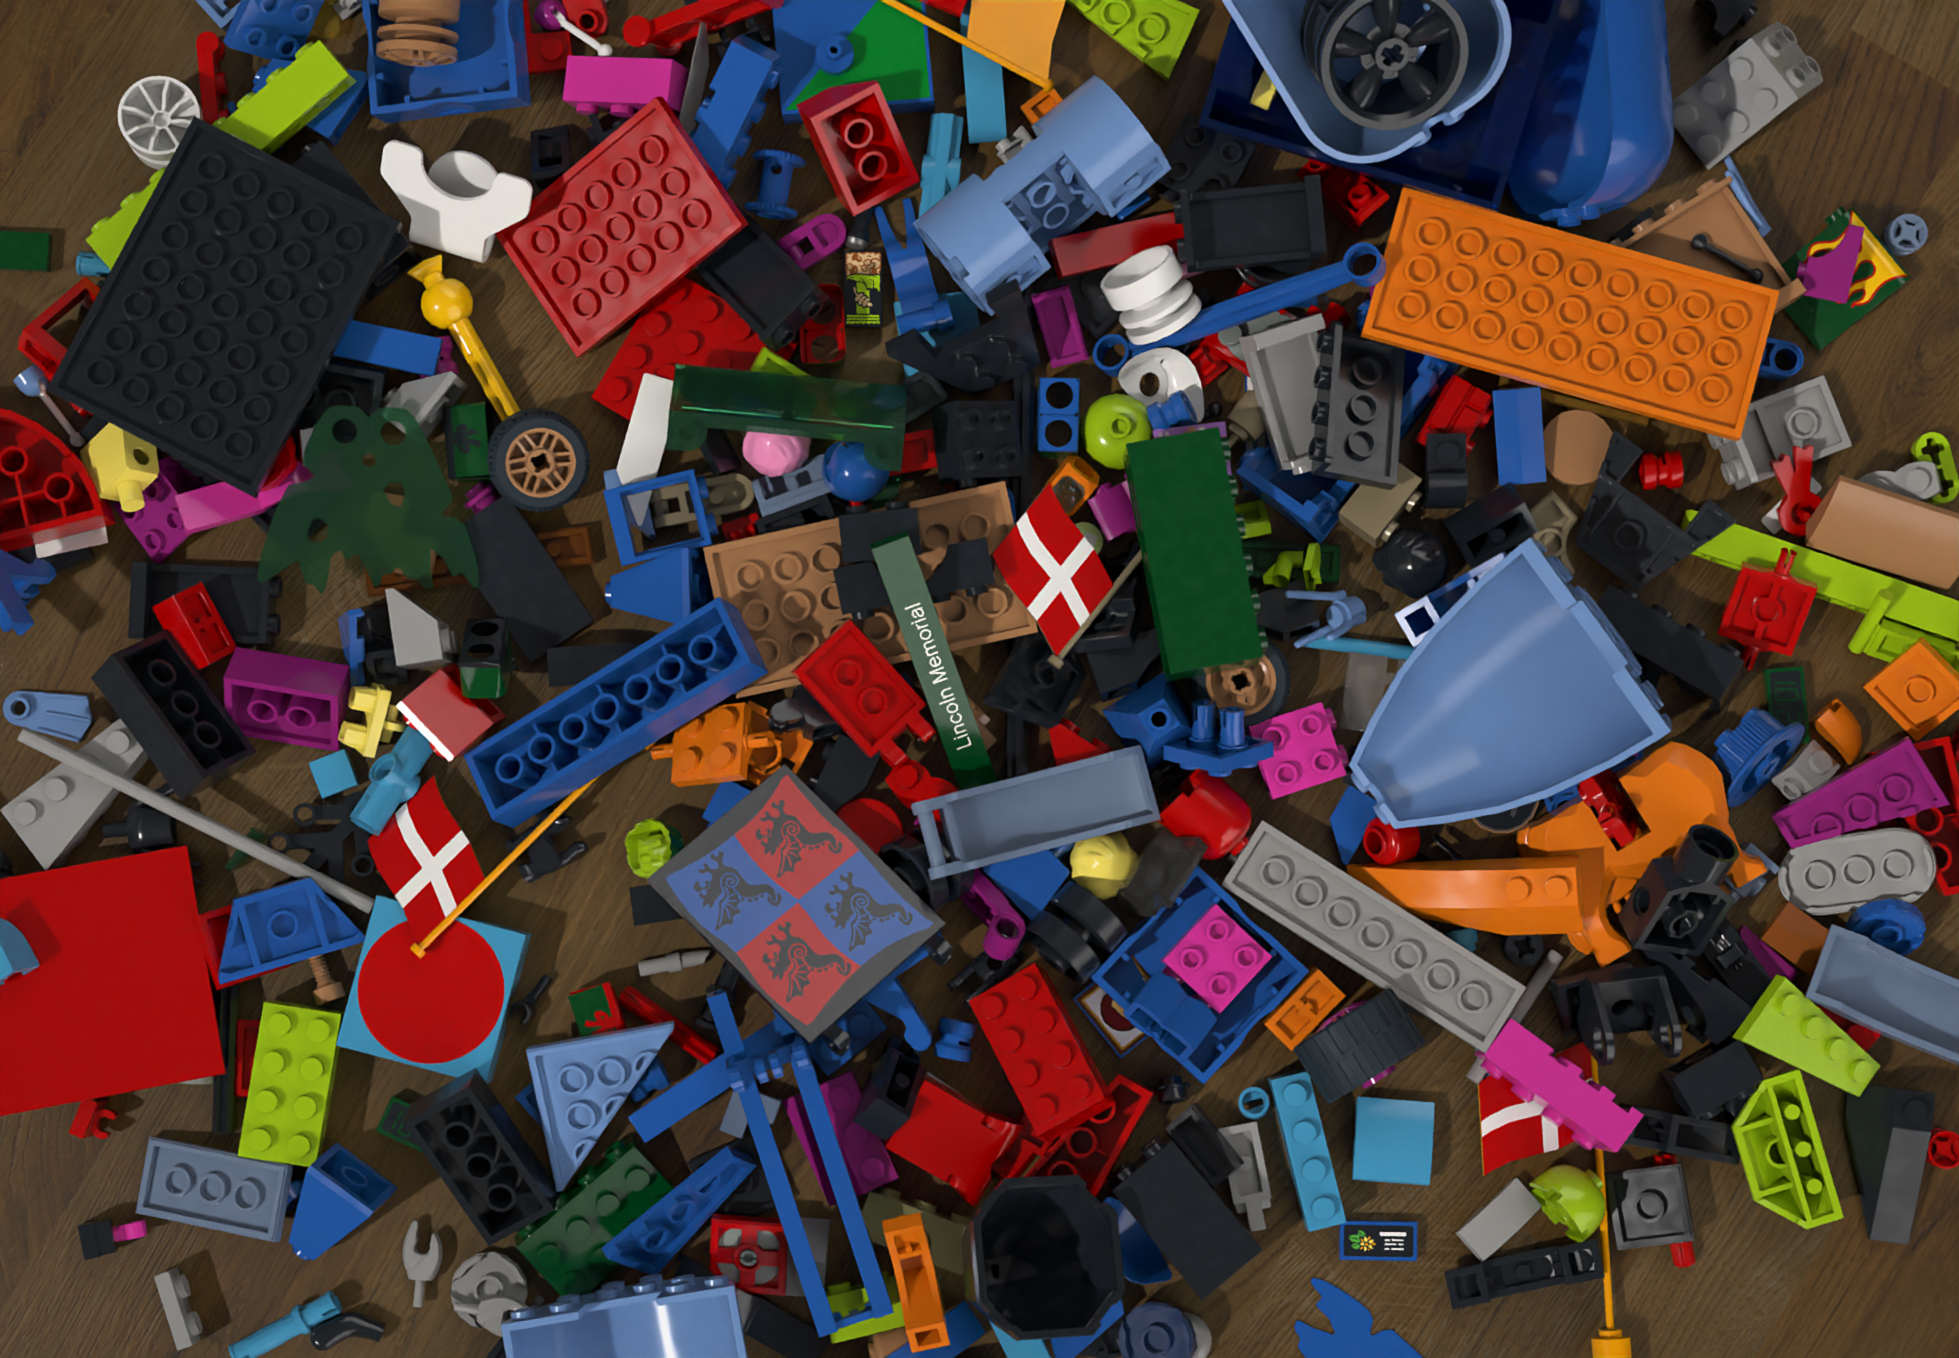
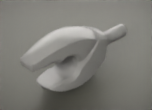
(418, 1265)
(492, 1311)

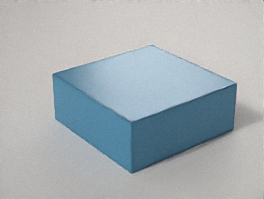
(334, 773)

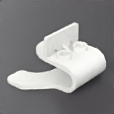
(457, 202)

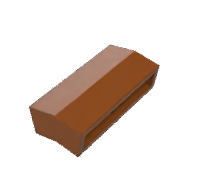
(1795, 936)

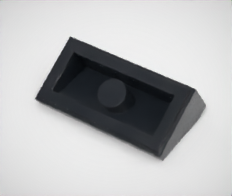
(719, 453)

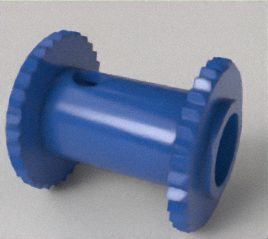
(775, 188)

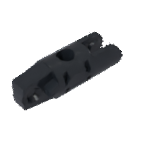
(989, 976)

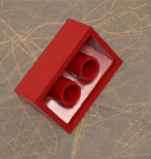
(858, 144)

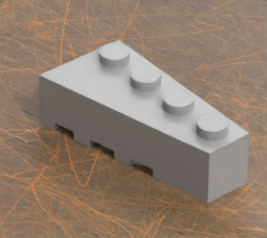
(66, 802)

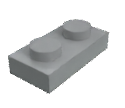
(182, 1321)

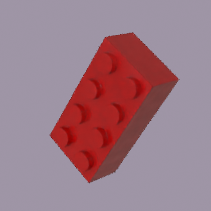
(1042, 1052)

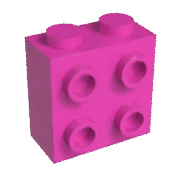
(1302, 750)
(1215, 959)

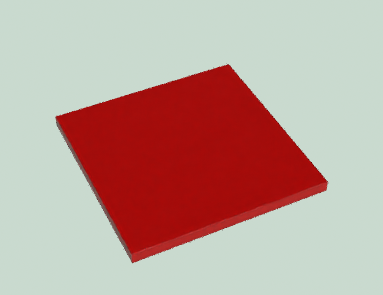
(117, 985)

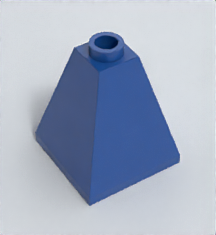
(663, 587)
(1133, 714)
(334, 1200)

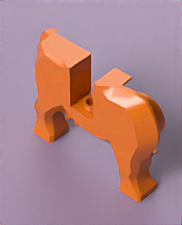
(1672, 793)

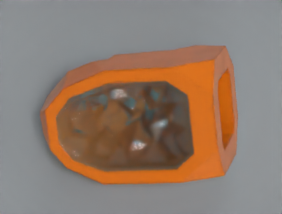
(1073, 483)

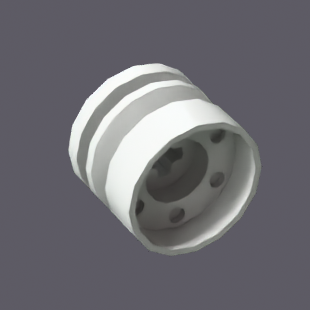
(1151, 295)

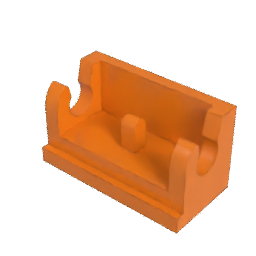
(1303, 1008)

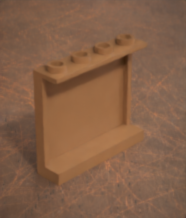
(1726, 226)

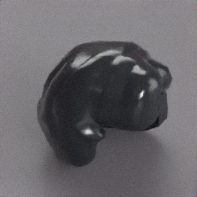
(1412, 562)

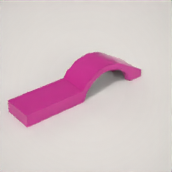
(225, 504)

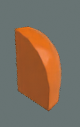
(1839, 729)

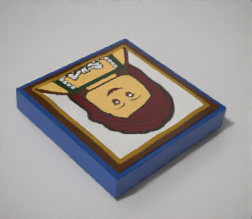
(1109, 1017)

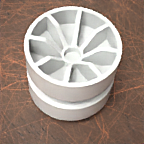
(155, 118)

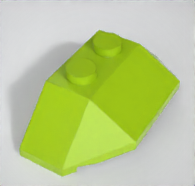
(1785, 1152)

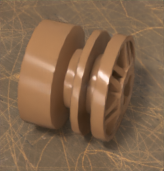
(418, 32)

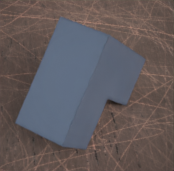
(735, 1118)

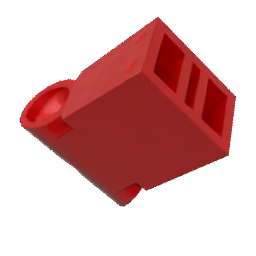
(954, 1138)

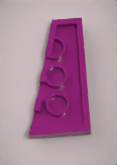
(1871, 792)

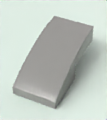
(1498, 1219)

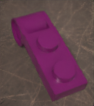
(994, 911)

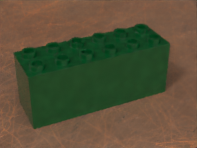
(1194, 554)

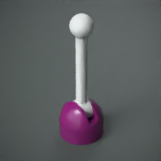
(552, 16)

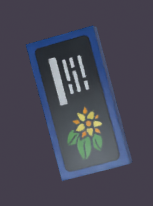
(1378, 1240)

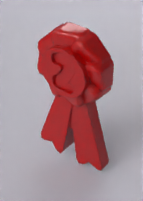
(1795, 481)

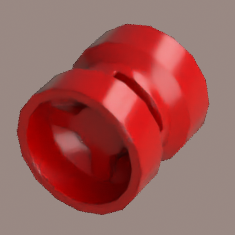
(1660, 470)
(1946, 1150)

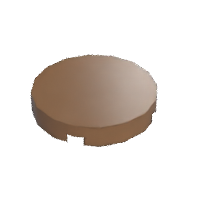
(1575, 447)

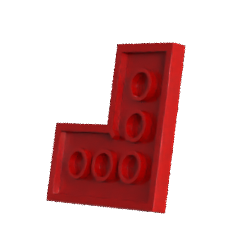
(679, 327)

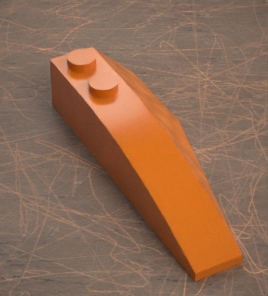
(1485, 894)

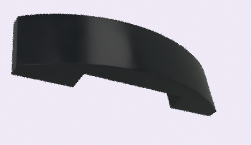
(1523, 1272)

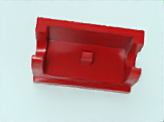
(196, 626)

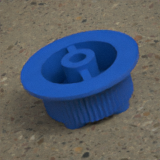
(1754, 753)

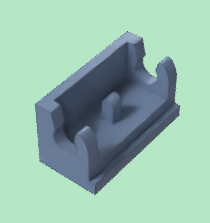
(792, 488)

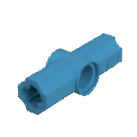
(942, 163)
(393, 781)

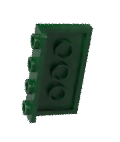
(590, 1214)

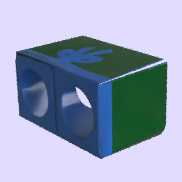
(1051, 414)

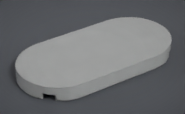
(1857, 870)

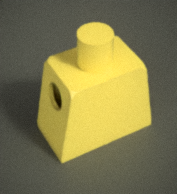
(121, 466)

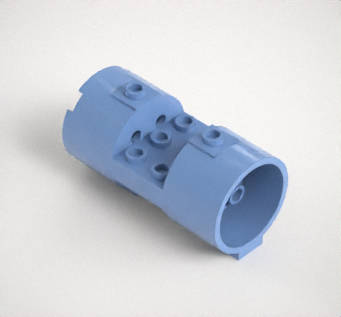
(1084, 161)

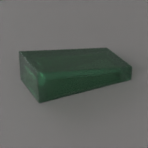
(240, 857)

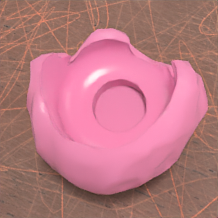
(775, 453)

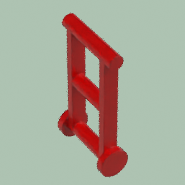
(682, 25)

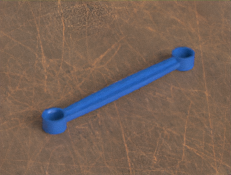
(1252, 305)

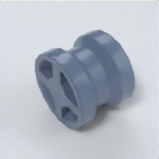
(1912, 230)

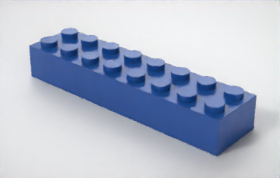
(615, 713)

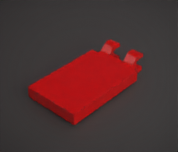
(863, 693)

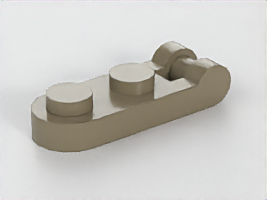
(727, 496)

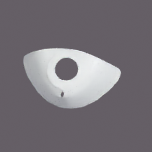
(1173, 373)

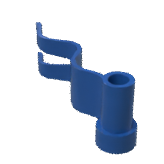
(913, 278)

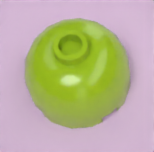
(1110, 426)
(1571, 1198)

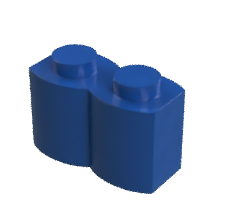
(1170, 1016)

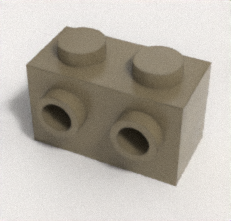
(1375, 511)

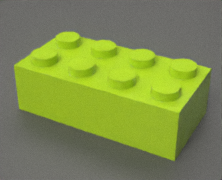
(291, 1083)

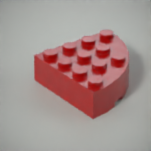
(43, 487)

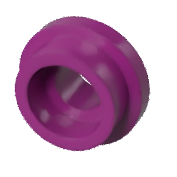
(480, 496)

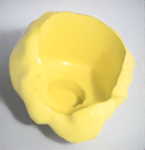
(1102, 863)

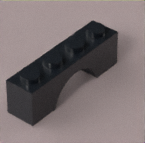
(964, 567)

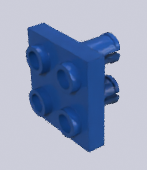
(272, 27)
(1215, 748)

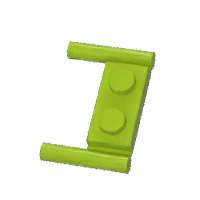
(1890, 639)

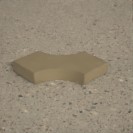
(1554, 523)

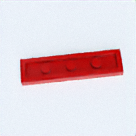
(1112, 244)

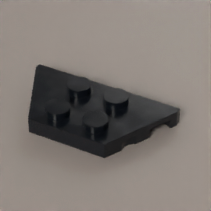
(1034, 687)

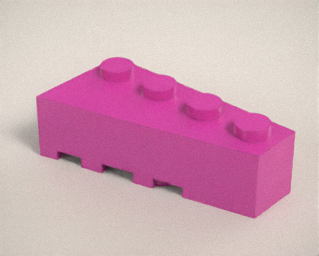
(1558, 1089)

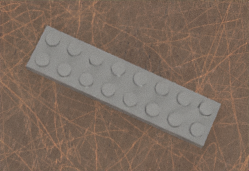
(1373, 936)

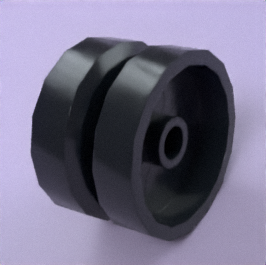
(910, 862)

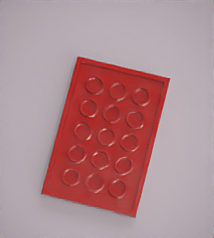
(621, 227)

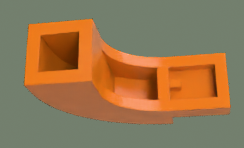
(916, 1282)

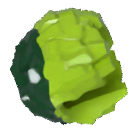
(651, 846)

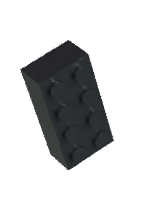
(173, 714)
(481, 1157)

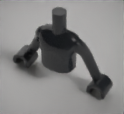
(147, 828)

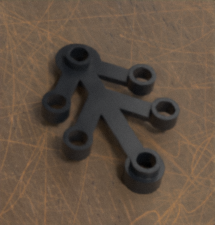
(329, 844)

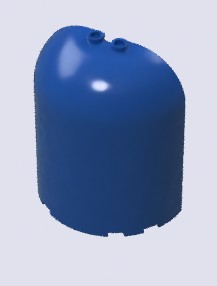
(1596, 114)

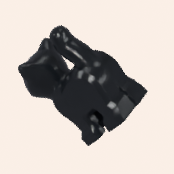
(544, 852)

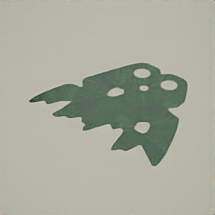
(358, 511)

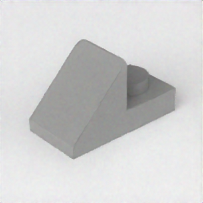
(818, 1237)

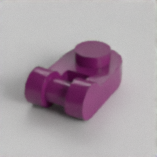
(825, 234)

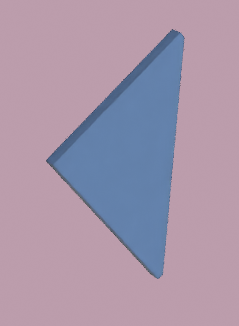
(585, 1084)

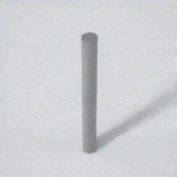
(1526, 1000)

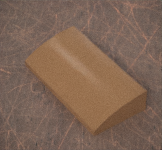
(1887, 532)

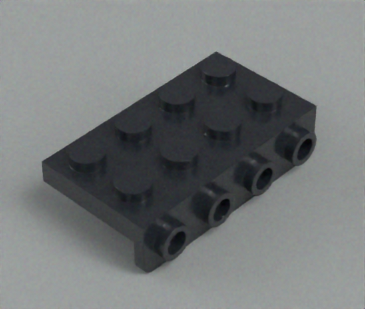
(1357, 408)

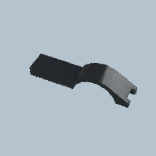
(767, 1320)

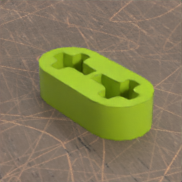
(1944, 463)

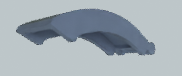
(1038, 811)
(1887, 993)

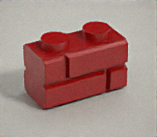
(1455, 411)

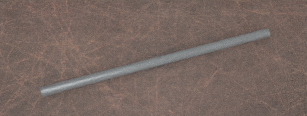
(193, 818)

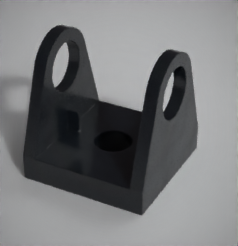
(1646, 1009)

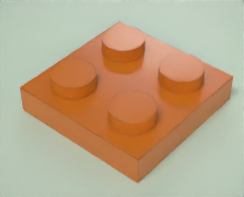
(1917, 689)

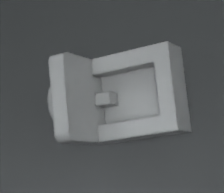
(1806, 771)

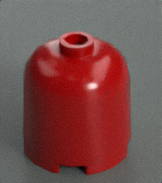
(1208, 811)

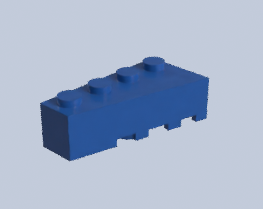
(737, 103)

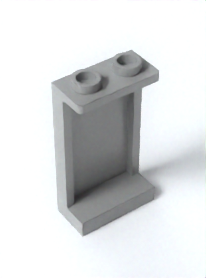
(1282, 376)

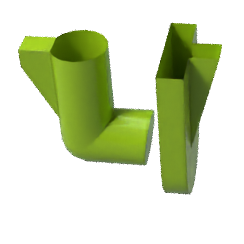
(1280, 572)

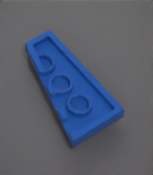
(675, 1218)

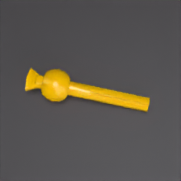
(447, 306)

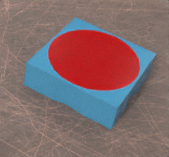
(435, 1009)

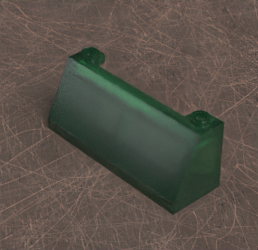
(787, 406)

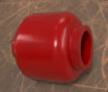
(1390, 845)

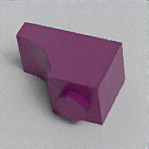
(1832, 273)

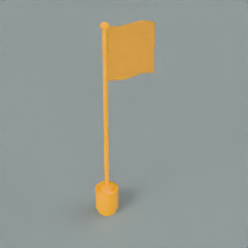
(1007, 32)

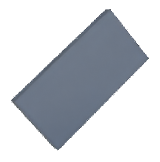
(214, 1189)

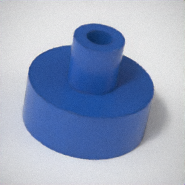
(836, 63)

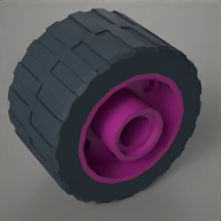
(1359, 1045)

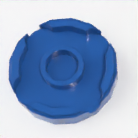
(1890, 924)

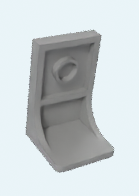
(1744, 93)
(1778, 423)

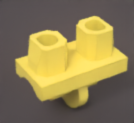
(377, 720)

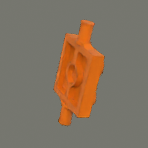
(713, 746)

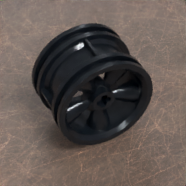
(1419, 87)

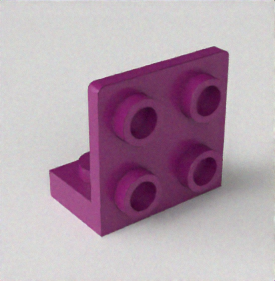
(159, 522)

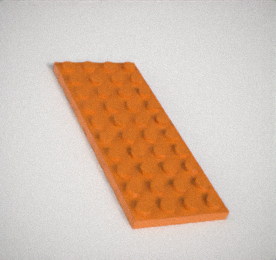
(1571, 314)

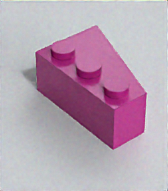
(622, 84)

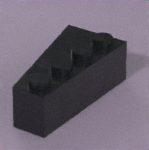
(1672, 648)

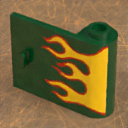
(1874, 279)

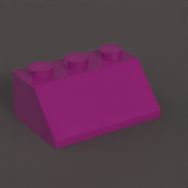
(287, 698)
(864, 1152)

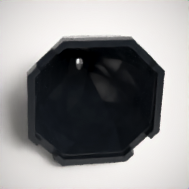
(1043, 1258)

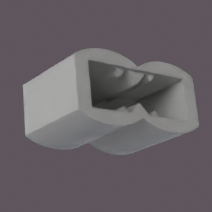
(1913, 480)

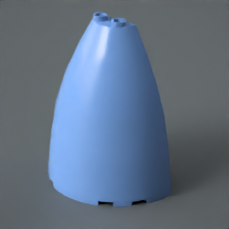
(1506, 701)

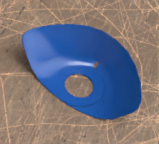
(1140, 1254)

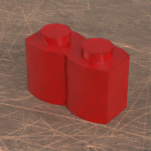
(914, 784)

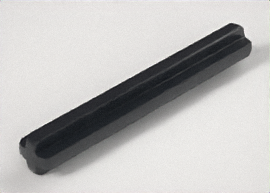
(223, 1089)

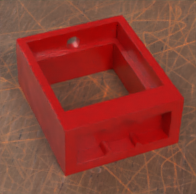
(41, 346)

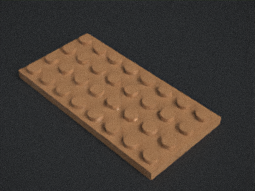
(791, 597)

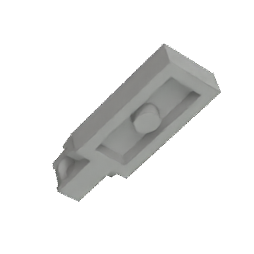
(1250, 1182)

